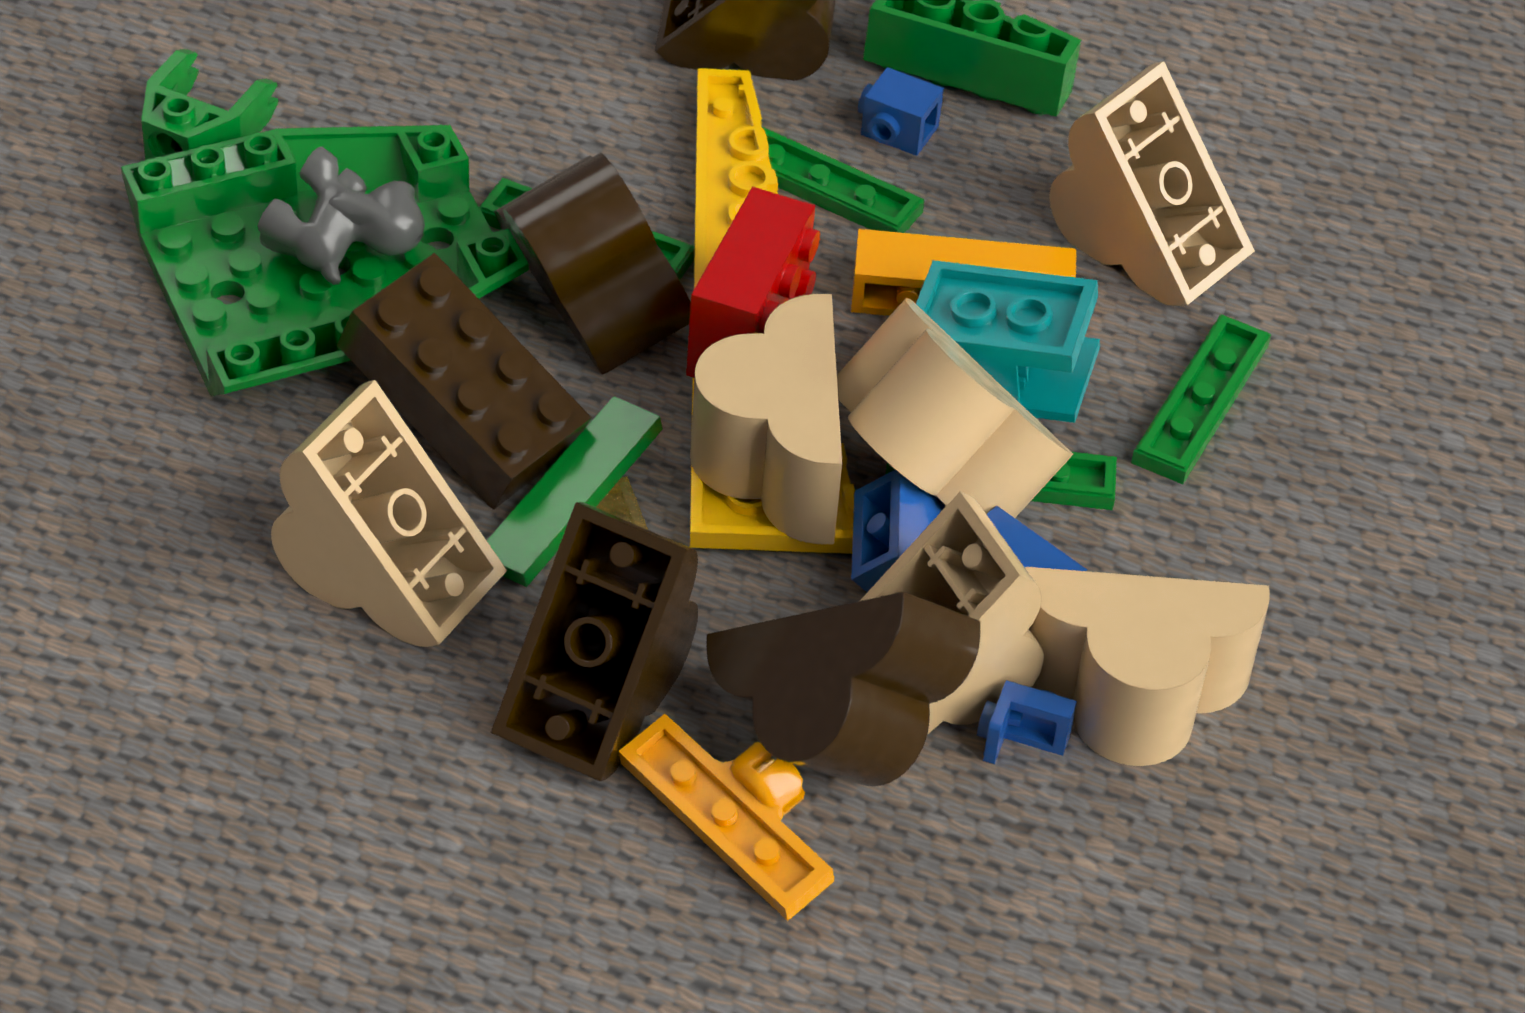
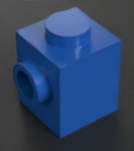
(900, 111)

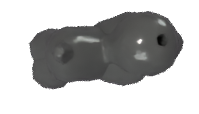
(342, 214)

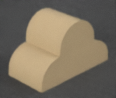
(1148, 193)
(945, 416)
(772, 419)
(380, 525)
(974, 572)
(1144, 655)

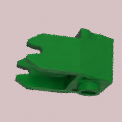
(179, 120)

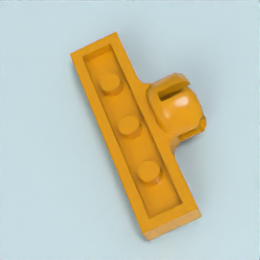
(733, 810)

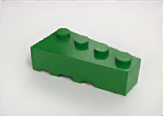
(975, 50)

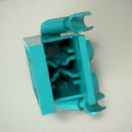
(1020, 330)

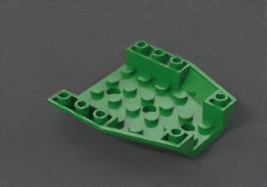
(203, 242)

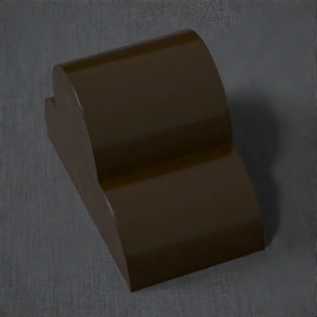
(758, 35)
(598, 261)
(601, 643)
(848, 681)

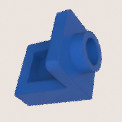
(1028, 718)

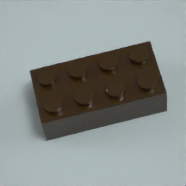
(463, 380)

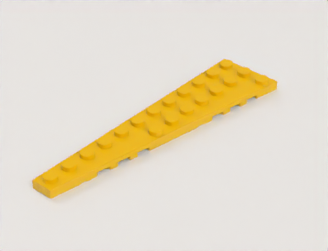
(728, 163)

